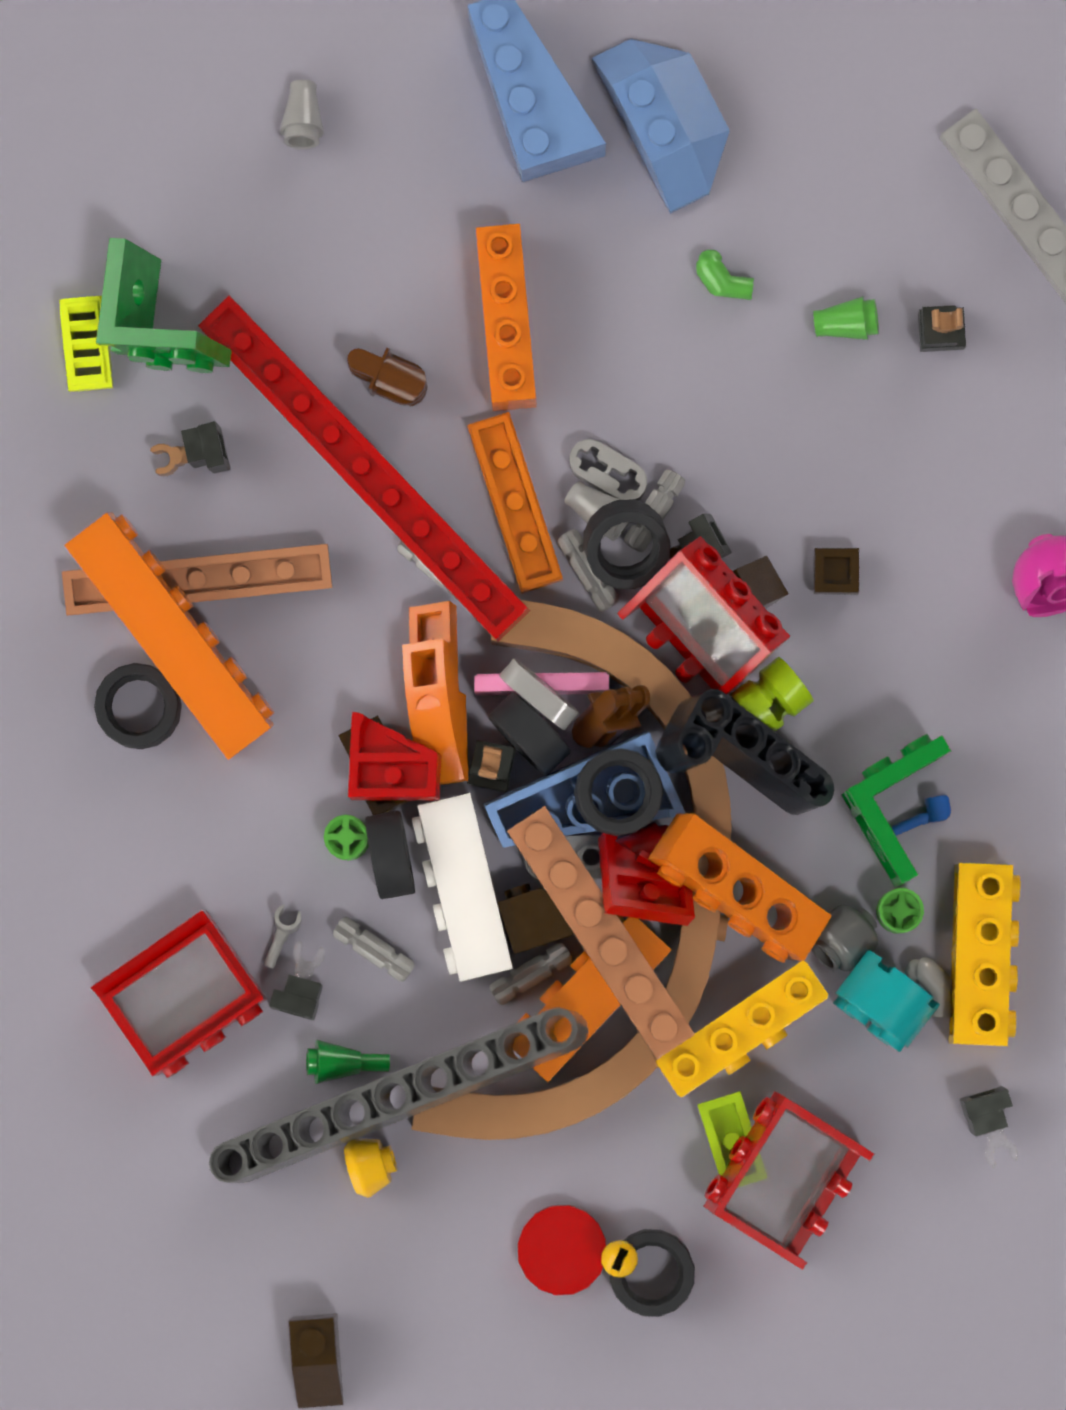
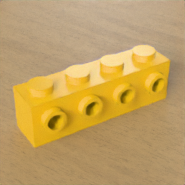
(982, 954)

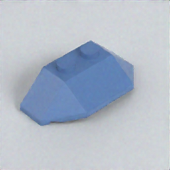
(666, 116)

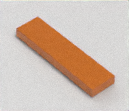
(515, 502)

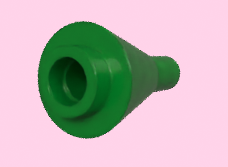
(334, 1062)

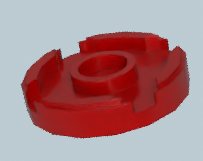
(561, 1250)

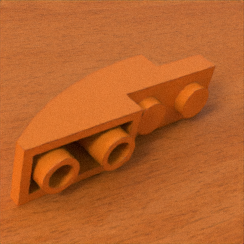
(432, 687)

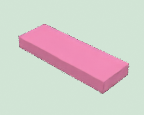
(561, 682)

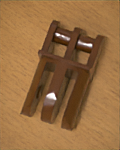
(389, 376)
(610, 716)

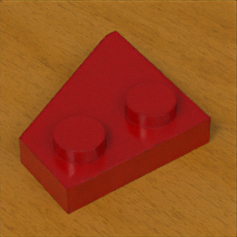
(390, 765)
(637, 890)

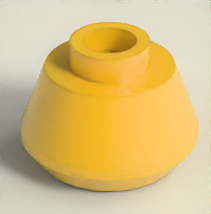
(369, 1165)

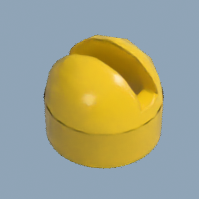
(610, 1253)

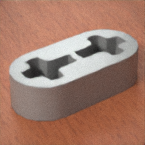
(614, 462)
(539, 694)

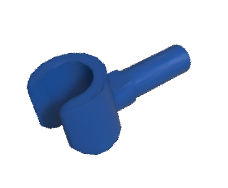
(937, 809)

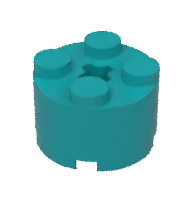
(886, 999)

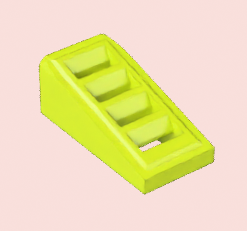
(87, 382)

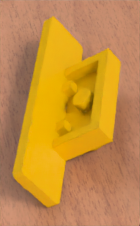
(742, 1028)

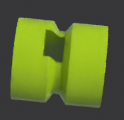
(774, 694)

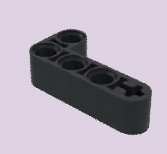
(792, 784)

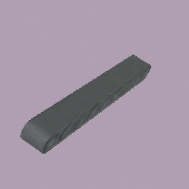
(376, 1096)

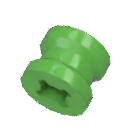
(342, 833)

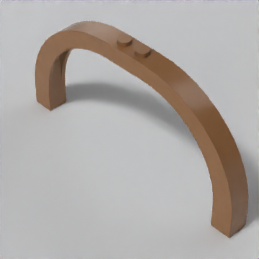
(516, 1116)

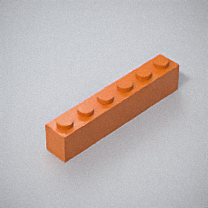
(170, 634)

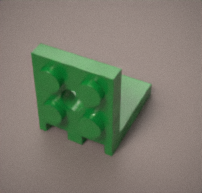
(129, 316)
(870, 817)

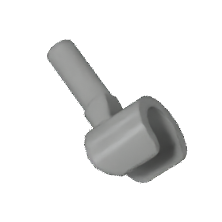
(280, 936)

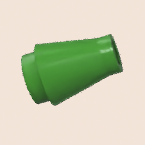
(848, 320)

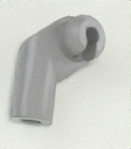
(935, 980)

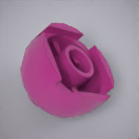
(1041, 576)

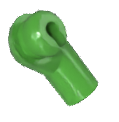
(718, 279)

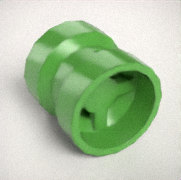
(904, 906)

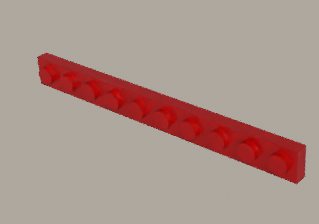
(365, 469)

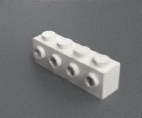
(464, 888)

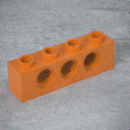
(506, 317)
(798, 918)

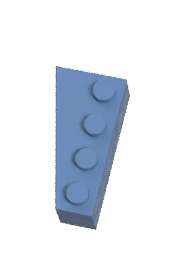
(535, 102)
(615, 792)

